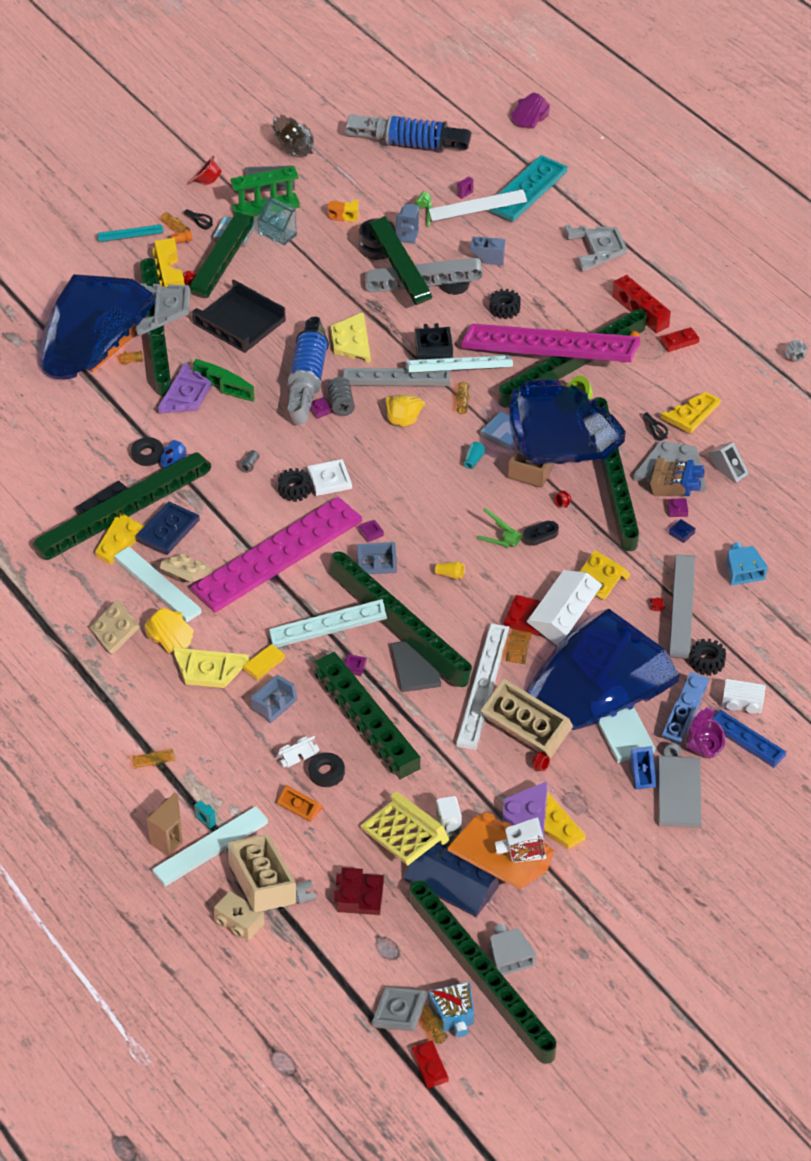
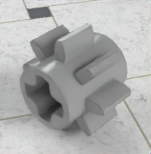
(796, 350)

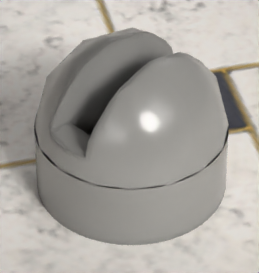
(676, 753)

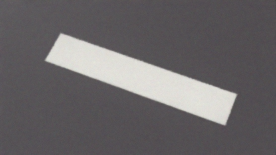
(477, 205)

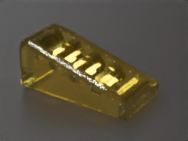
(521, 655)

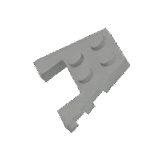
(604, 243)
(170, 305)
(672, 453)

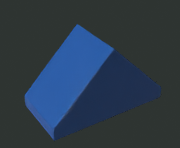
(642, 767)

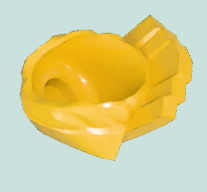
(403, 409)
(169, 630)

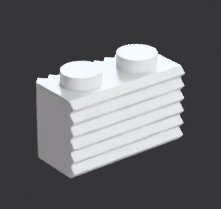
(743, 696)
(449, 816)

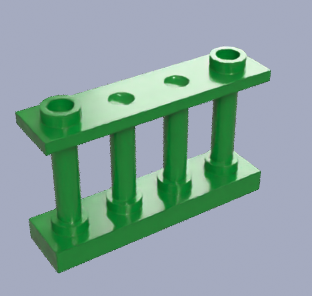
(254, 181)

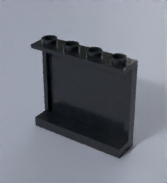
(240, 317)

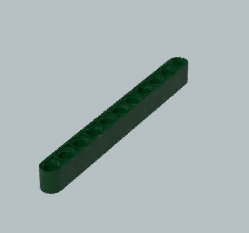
(156, 336)
(558, 367)
(619, 495)
(127, 502)
(401, 620)
(483, 978)

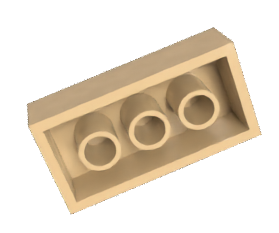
(527, 718)
(261, 873)

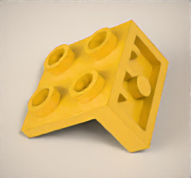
(605, 572)

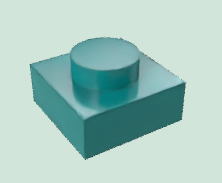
(205, 814)

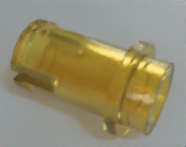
(131, 357)

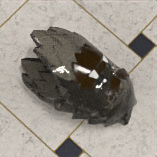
(293, 136)

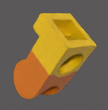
(343, 210)

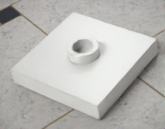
(329, 477)

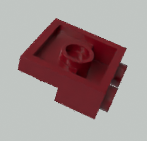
(358, 892)

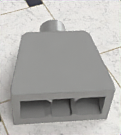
(510, 950)

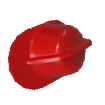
(208, 173)

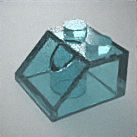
(277, 221)

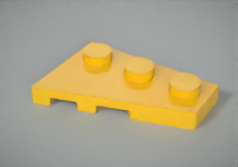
(692, 414)
(118, 537)
(560, 825)

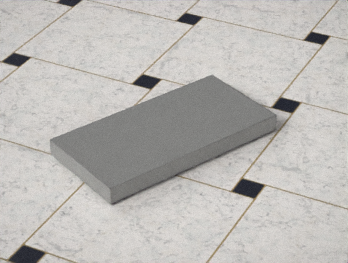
(679, 792)

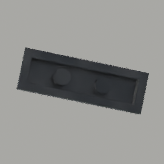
(102, 496)

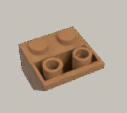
(524, 470)
(165, 826)

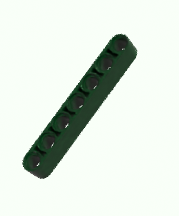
(222, 255)
(400, 260)

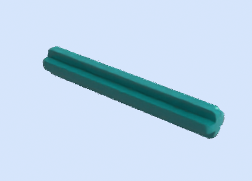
(130, 233)

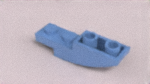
(686, 708)

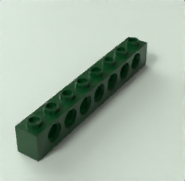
(367, 715)

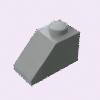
(729, 462)

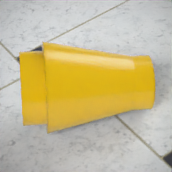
(451, 569)

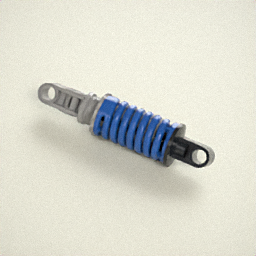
(408, 132)
(306, 369)

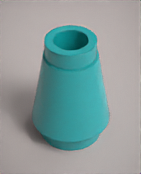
(474, 454)

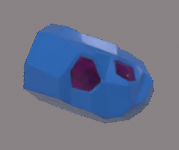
(172, 453)

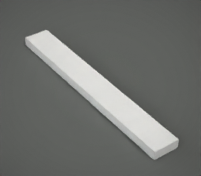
(482, 686)

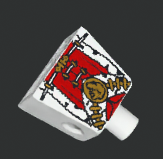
(523, 842)

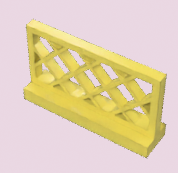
(415, 819)

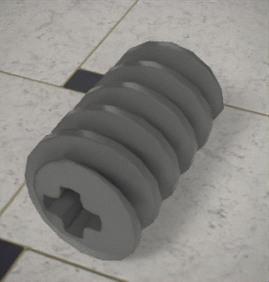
(341, 396)

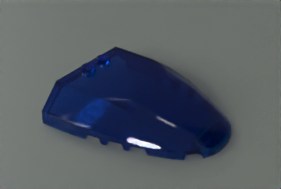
(89, 321)
(561, 424)
(602, 670)

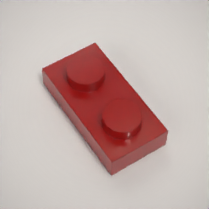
(679, 339)
(430, 1064)

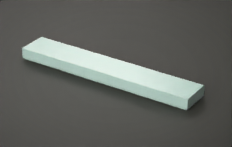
(459, 363)
(157, 584)
(328, 623)
(209, 846)

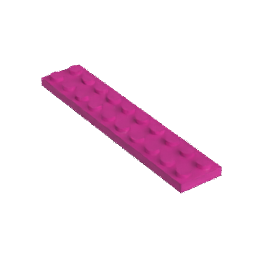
(551, 342)
(276, 554)

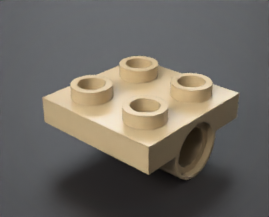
(185, 568)
(115, 627)

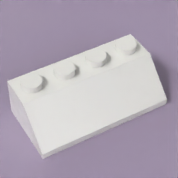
(564, 604)

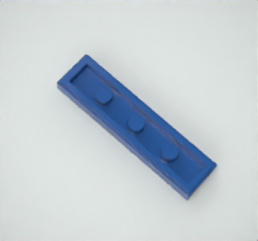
(749, 739)

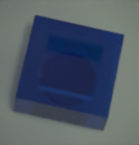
(682, 531)

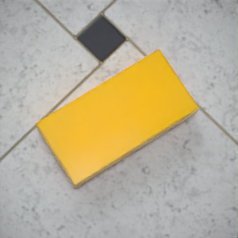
(264, 662)

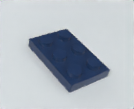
(167, 528)

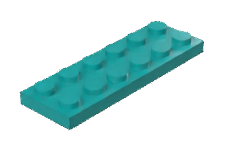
(535, 182)

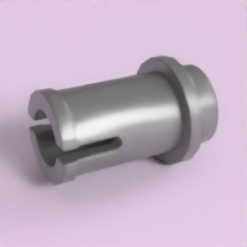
(248, 463)

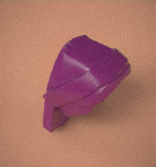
(530, 111)
(705, 734)

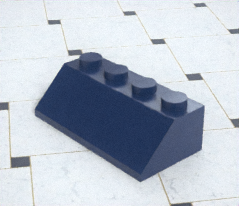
(453, 879)

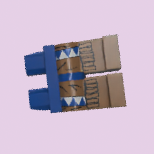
(676, 478)

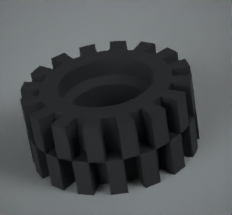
(506, 310)
(294, 492)
(707, 665)

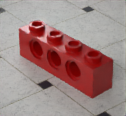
(635, 297)

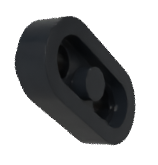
(540, 533)

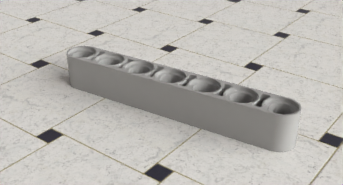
(432, 273)
(682, 606)

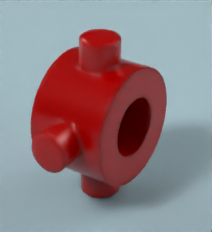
(657, 604)

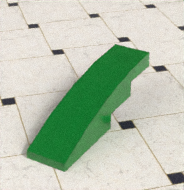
(228, 382)

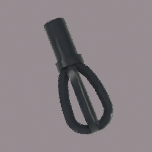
(195, 216)
(653, 425)

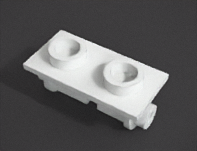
(290, 754)

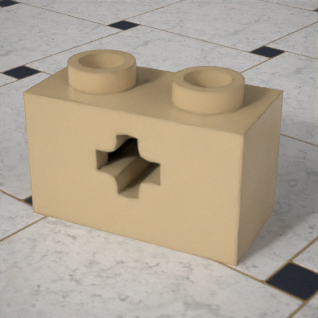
(238, 916)

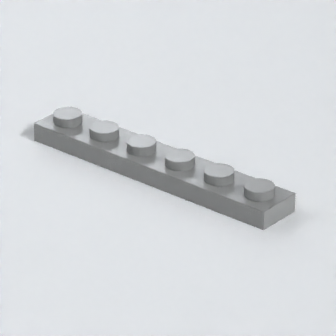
(396, 377)

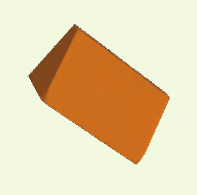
(299, 803)

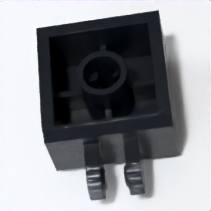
(433, 342)

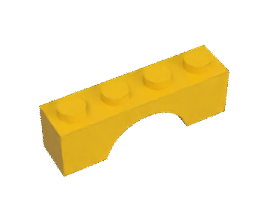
(166, 255)

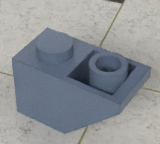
(489, 249)

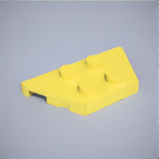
(351, 338)
(209, 667)

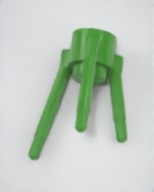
(424, 202)
(510, 535)

